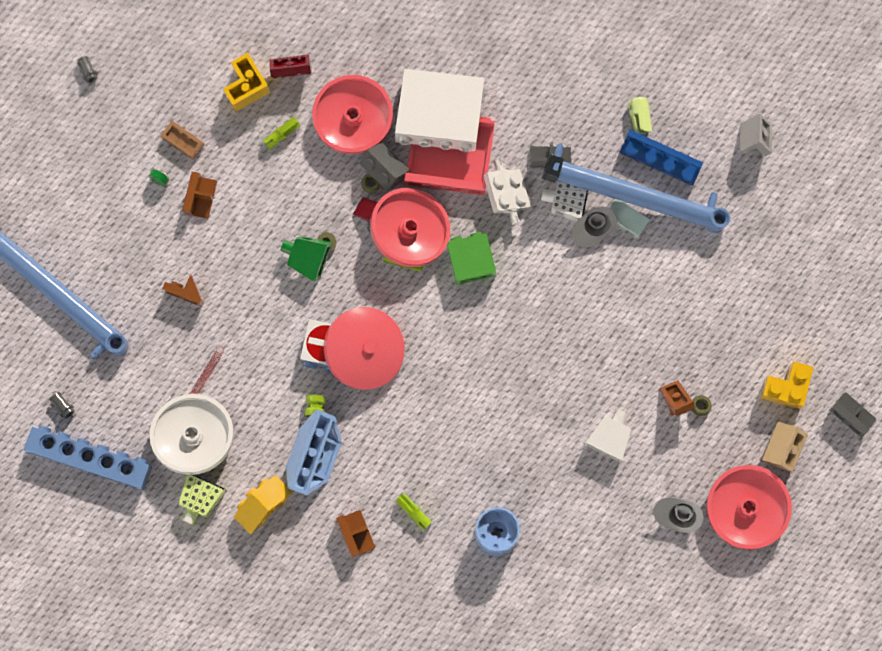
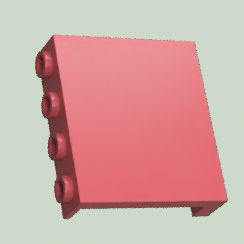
(452, 168)

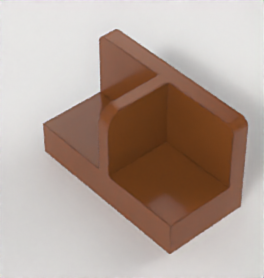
(199, 196)
(356, 533)

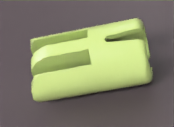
(640, 115)

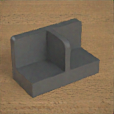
(540, 154)
(853, 414)

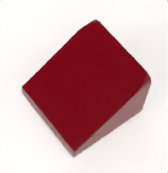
(365, 209)

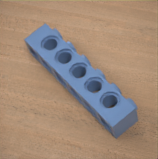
(37, 445)

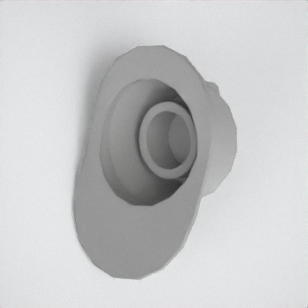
(594, 226)
(678, 514)

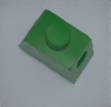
(307, 255)

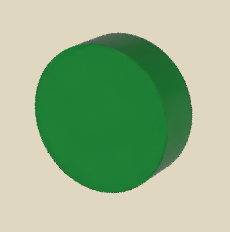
(158, 177)

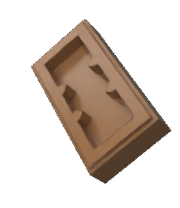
(182, 140)

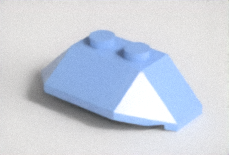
(313, 453)

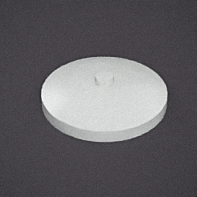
(191, 434)

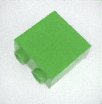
(471, 258)

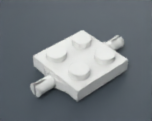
(506, 191)

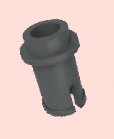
(87, 70)
(65, 409)

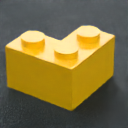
(250, 85)
(791, 391)
(261, 503)

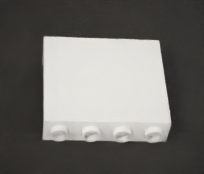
(439, 110)

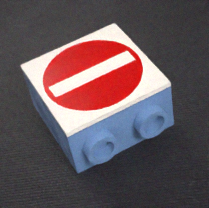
(313, 345)

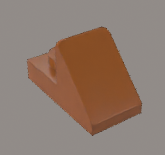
(189, 293)
(677, 398)

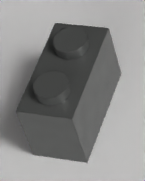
(384, 166)

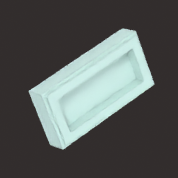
(629, 217)

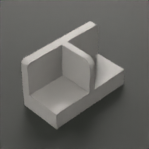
(756, 134)

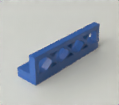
(661, 157)

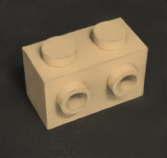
(785, 447)

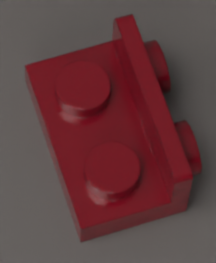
(290, 66)

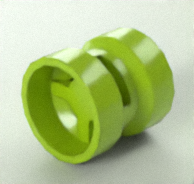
(314, 402)

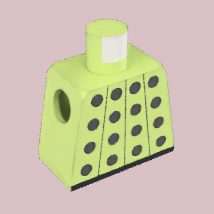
(199, 497)

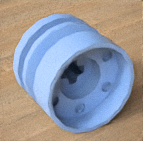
(503, 521)

